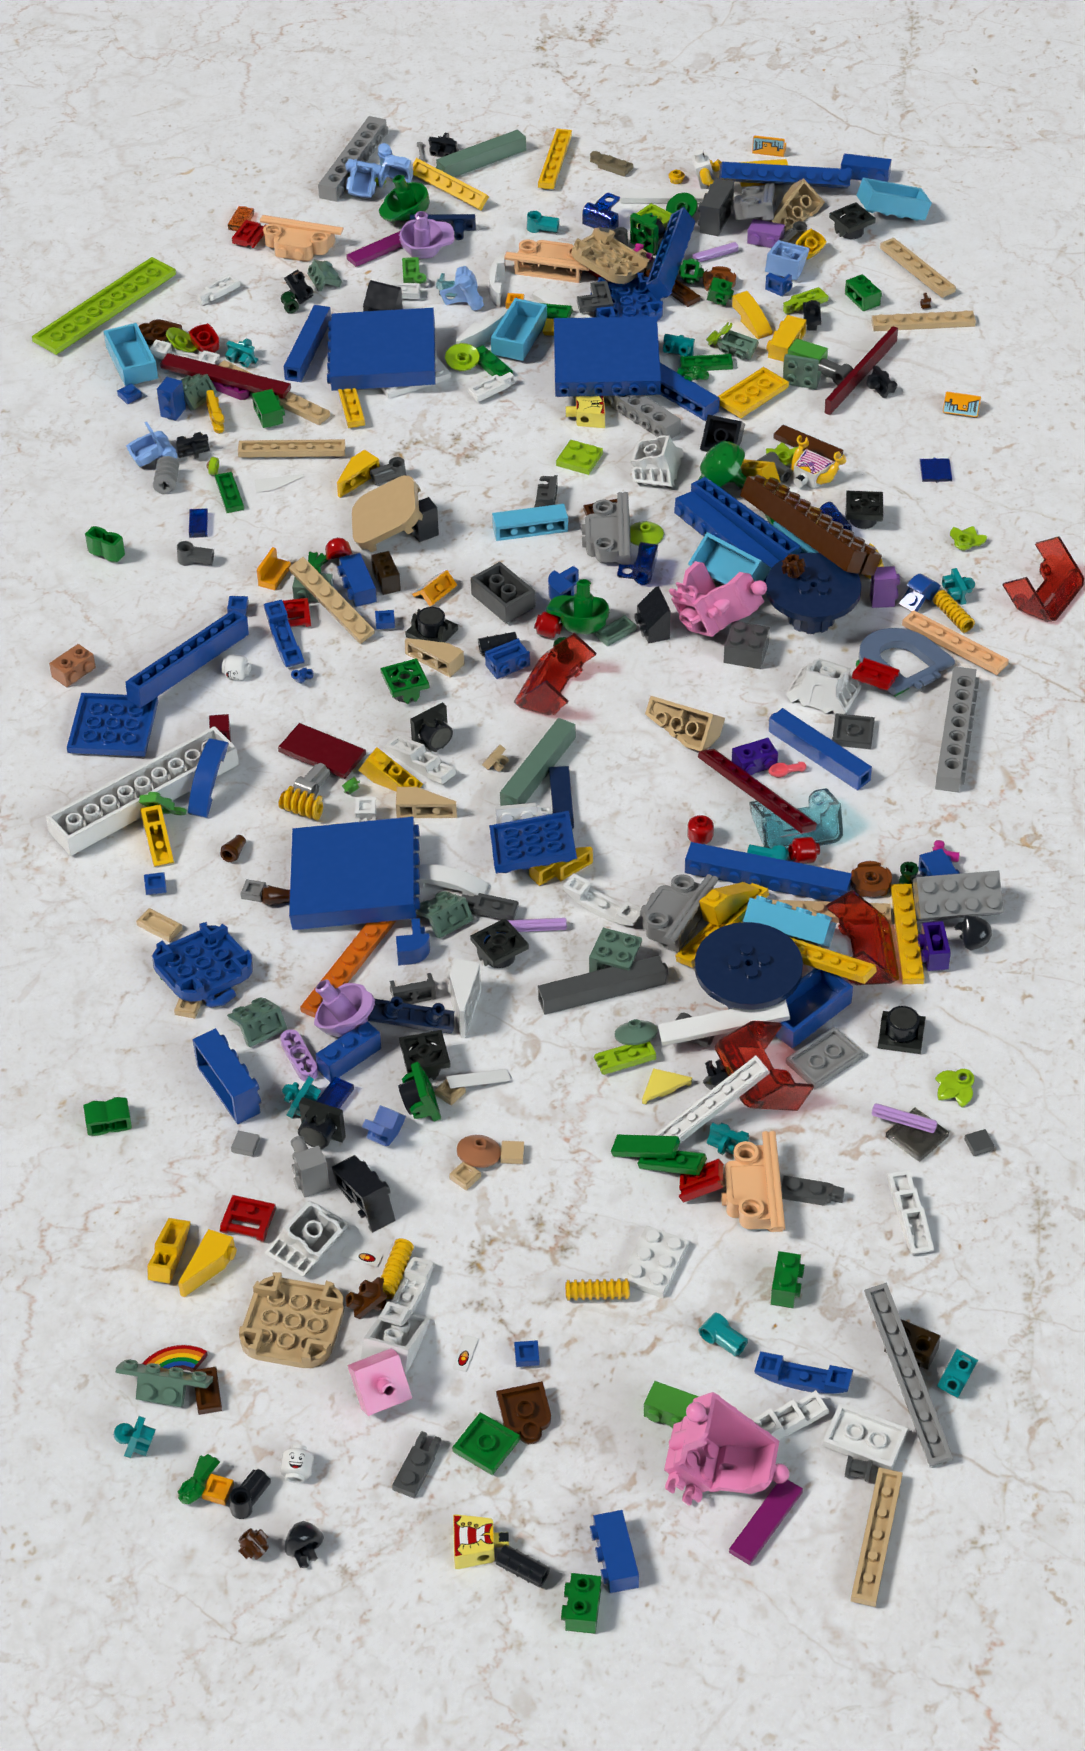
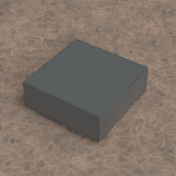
(979, 1142)

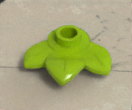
(714, 336)
(783, 452)
(967, 538)
(953, 1087)

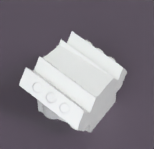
(656, 461)
(824, 687)
(306, 1238)

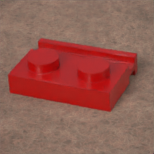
(248, 234)
(875, 674)
(704, 1183)

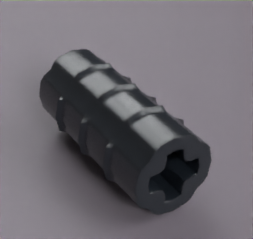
(490, 642)
(522, 1565)

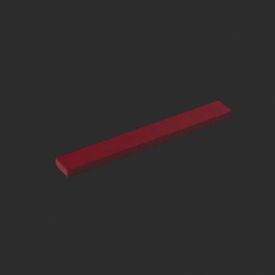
(861, 370)
(224, 375)
(757, 790)

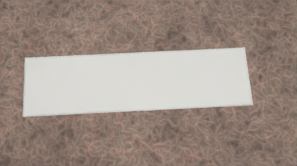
(868, 345)
(478, 1078)

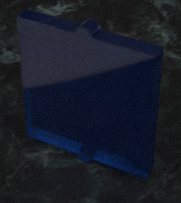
(935, 470)

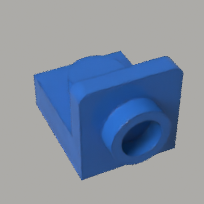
(778, 284)

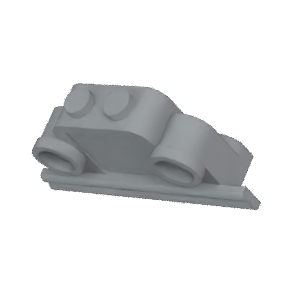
(755, 203)
(609, 531)
(675, 910)

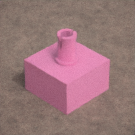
(380, 1381)

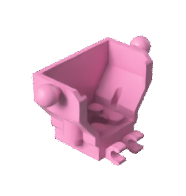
(711, 608)
(720, 1451)

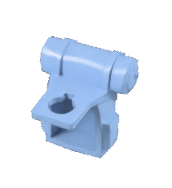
(393, 165)
(362, 178)
(465, 288)
(150, 447)

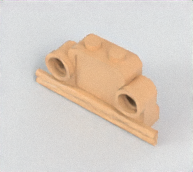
(298, 238)
(546, 260)
(754, 1185)

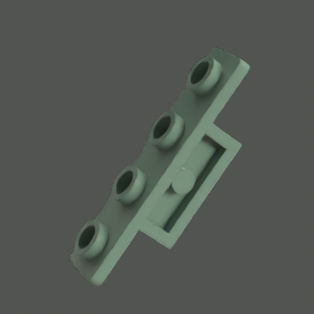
(162, 1384)

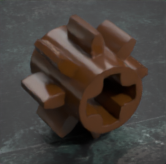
(793, 566)
(253, 1543)

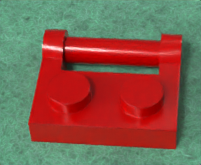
(298, 608)
(248, 1211)

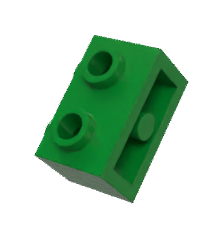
(863, 292)
(268, 408)
(785, 1280)
(582, 1604)

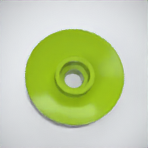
(180, 340)
(462, 357)
(646, 533)

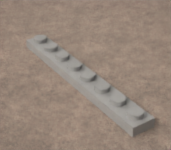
(908, 1375)

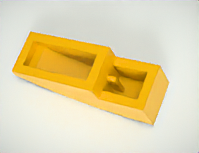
(751, 314)
(562, 870)
(168, 1250)

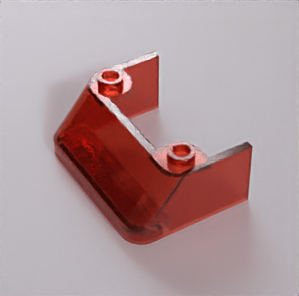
(1058, 589)
(550, 675)
(869, 936)
(778, 1088)

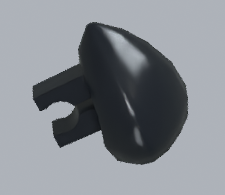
(975, 932)
(715, 1075)
(302, 1541)

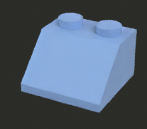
(786, 259)

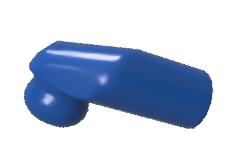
(301, 675)

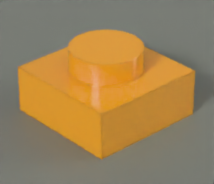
(511, 296)
(218, 1489)

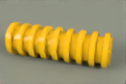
(953, 611)
(396, 1266)
(597, 1289)

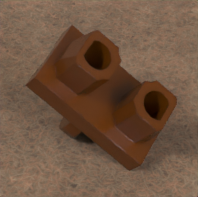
(369, 1297)

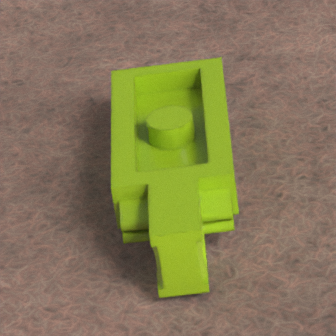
(797, 300)

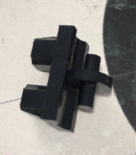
(442, 144)
(298, 286)
(812, 314)
(880, 382)
(193, 445)

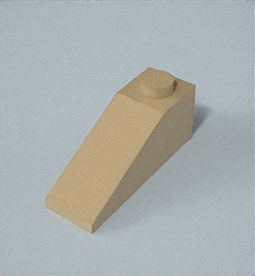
(437, 655)
(423, 804)

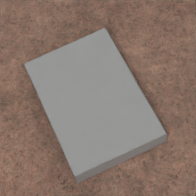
(824, 1057)

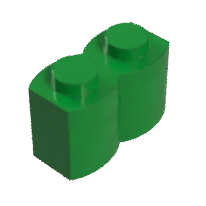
(105, 544)
(107, 1116)

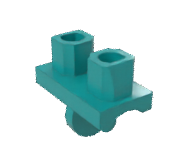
(678, 345)
(243, 350)
(959, 585)
(293, 1093)
(724, 1138)
(957, 1373)
(137, 1438)

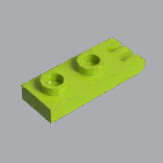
(624, 1057)

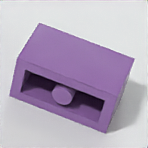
(765, 233)
(883, 587)

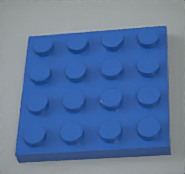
(111, 725)
(532, 842)

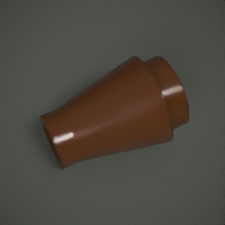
(232, 849)
(275, 895)

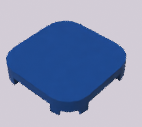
(631, 300)
(202, 963)

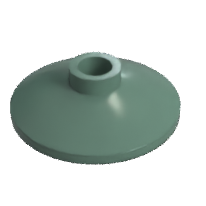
(636, 1032)

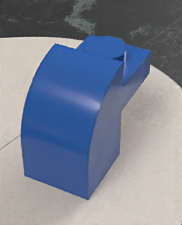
(562, 583)
(919, 589)
(414, 947)
(384, 1126)

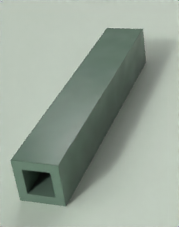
(482, 154)
(537, 764)

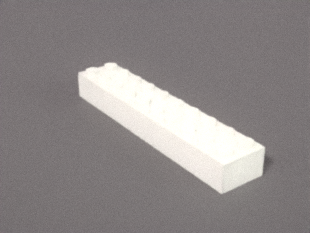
(118, 801)

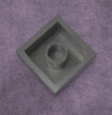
(746, 645)

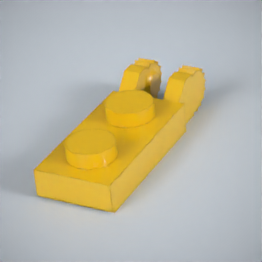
(215, 413)

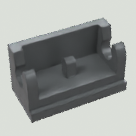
(547, 493)
(415, 992)

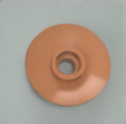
(478, 1151)

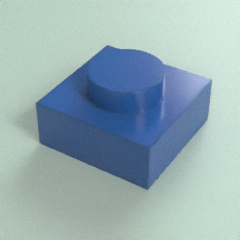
(129, 393)
(238, 603)
(385, 619)
(155, 883)
(526, 1353)

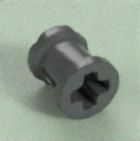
(858, 1468)

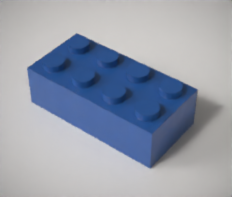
(813, 1004)
(227, 1075)

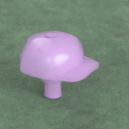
(425, 236)
(342, 1007)

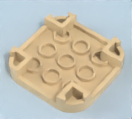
(609, 257)
(386, 512)
(292, 1321)

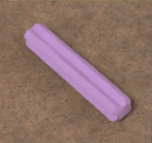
(716, 252)
(545, 924)
(904, 1118)

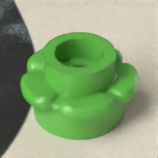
(351, 785)

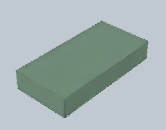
(616, 630)

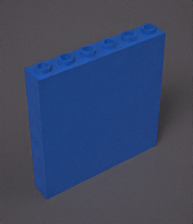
(381, 349)
(606, 356)
(354, 873)

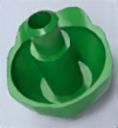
(404, 200)
(723, 464)
(580, 612)

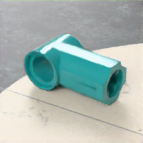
(537, 222)
(777, 851)
(717, 1330)

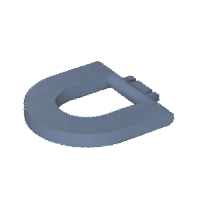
(914, 642)

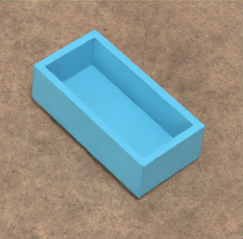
(893, 199)
(518, 329)
(130, 354)
(726, 560)
(794, 923)

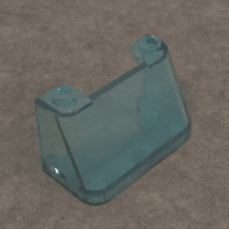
(822, 809)

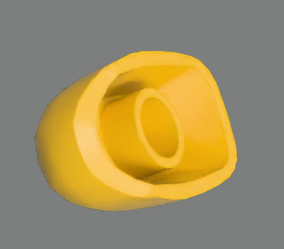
(813, 241)

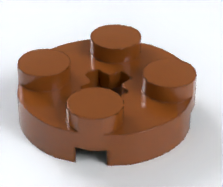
(718, 272)
(881, 879)

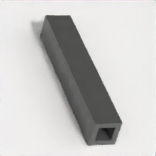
(601, 985)

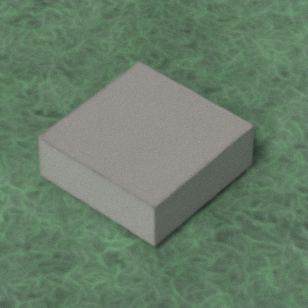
(252, 890)
(245, 1143)

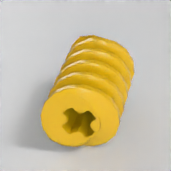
(301, 803)

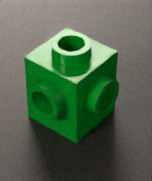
(687, 267)
(720, 291)

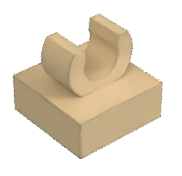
(495, 759)

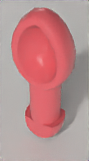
(782, 769)

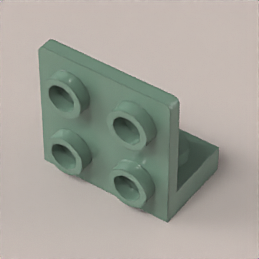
(801, 371)
(195, 390)
(445, 912)
(614, 949)
(258, 1020)

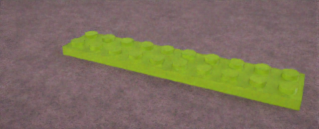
(103, 305)

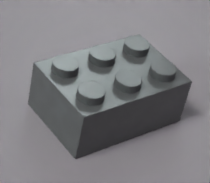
(716, 207)
(503, 592)

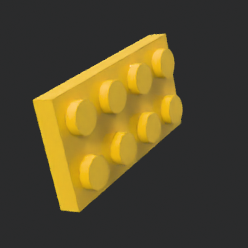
(752, 392)

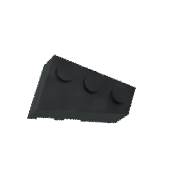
(366, 1190)

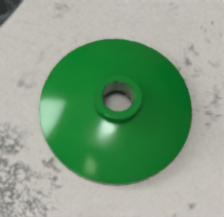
(682, 200)

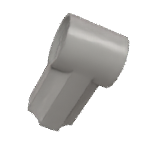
(312, 779)

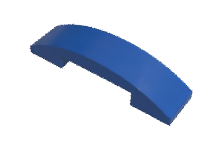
(282, 633)
(205, 777)
(803, 1377)

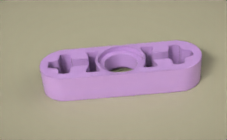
(299, 1046)

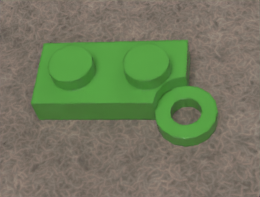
(411, 271)
(167, 805)

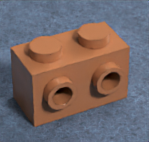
(72, 665)

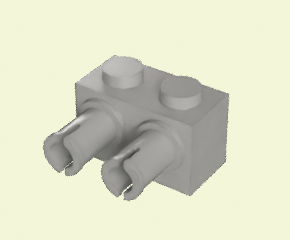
(309, 1168)

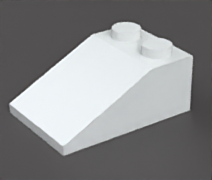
(465, 991)
(402, 1339)

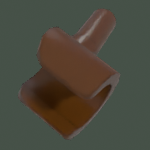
(925, 303)

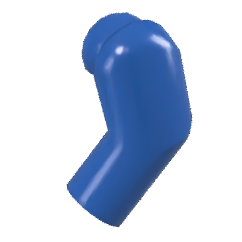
(221, 1000)

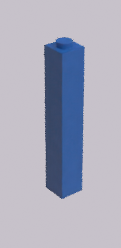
(307, 343)
(820, 749)

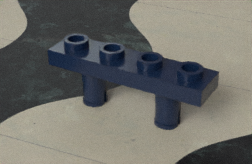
(459, 222)
(413, 1016)

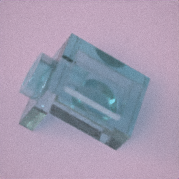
(442, 284)

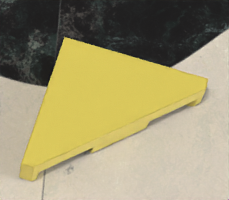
(663, 1083)

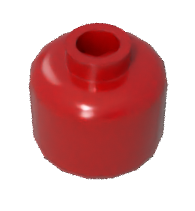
(548, 625)
(700, 829)
(804, 850)

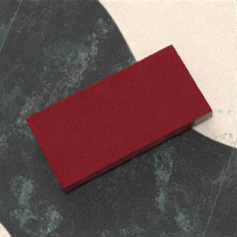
(318, 747)

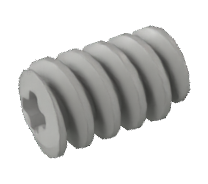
(165, 474)

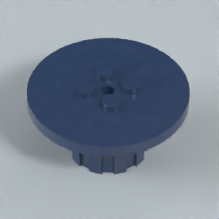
(816, 596)
(748, 965)

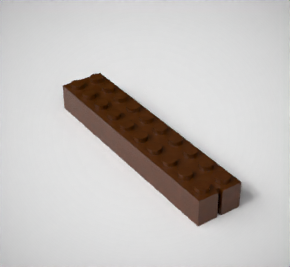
(811, 525)

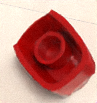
(204, 338)
(337, 548)

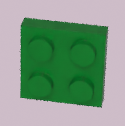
(486, 1443)

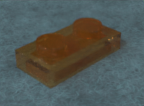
(240, 216)

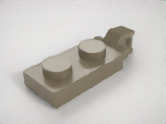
(611, 163)

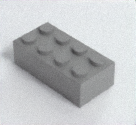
(957, 895)

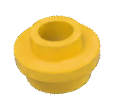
(676, 176)

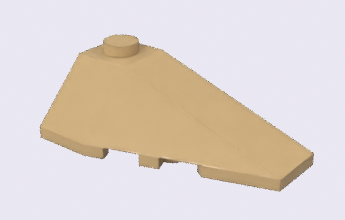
(797, 204)
(688, 725)

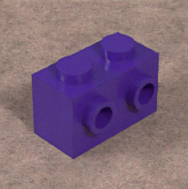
(755, 756)
(935, 946)

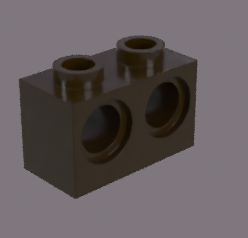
(385, 572)
(922, 1339)

